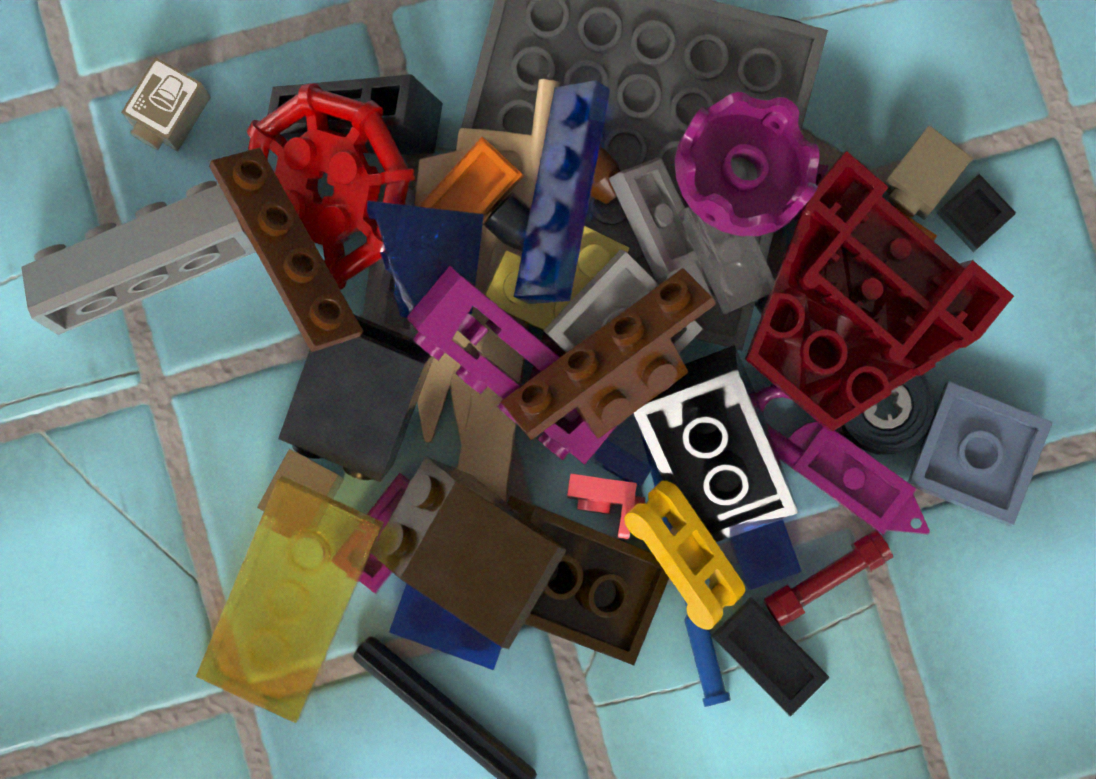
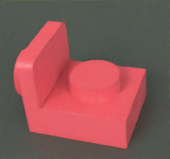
(599, 494)

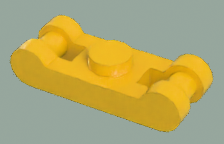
(686, 553)

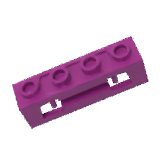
(447, 310)

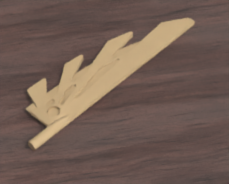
(482, 427)

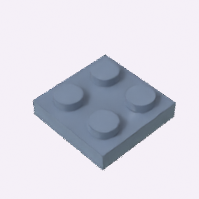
(979, 453)

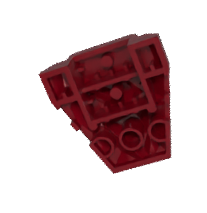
(864, 301)

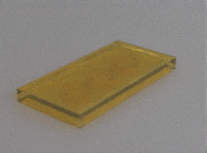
(289, 599)

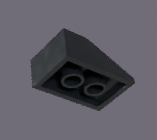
(718, 447)

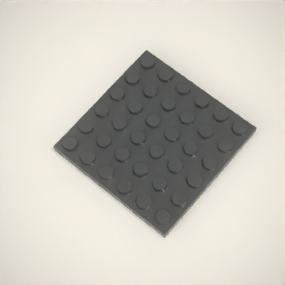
(660, 70)

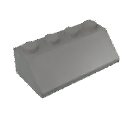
(134, 259)

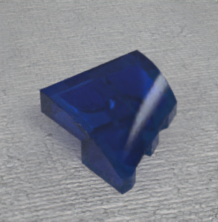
(423, 245)

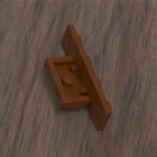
(286, 249)
(616, 365)

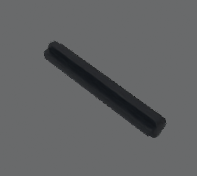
(441, 711)

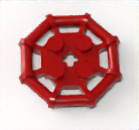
(341, 156)

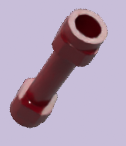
(867, 553)

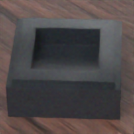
(976, 213)

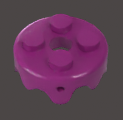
(767, 137)

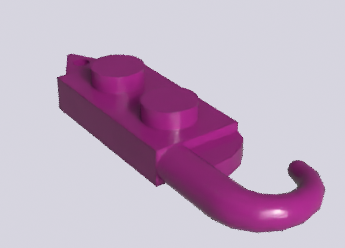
(847, 474)

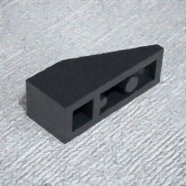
(407, 105)

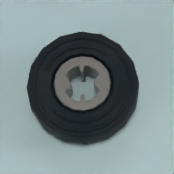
(890, 436)

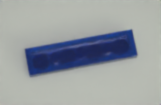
(562, 193)

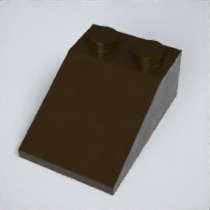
(468, 551)
(600, 589)

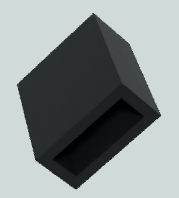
(357, 401)

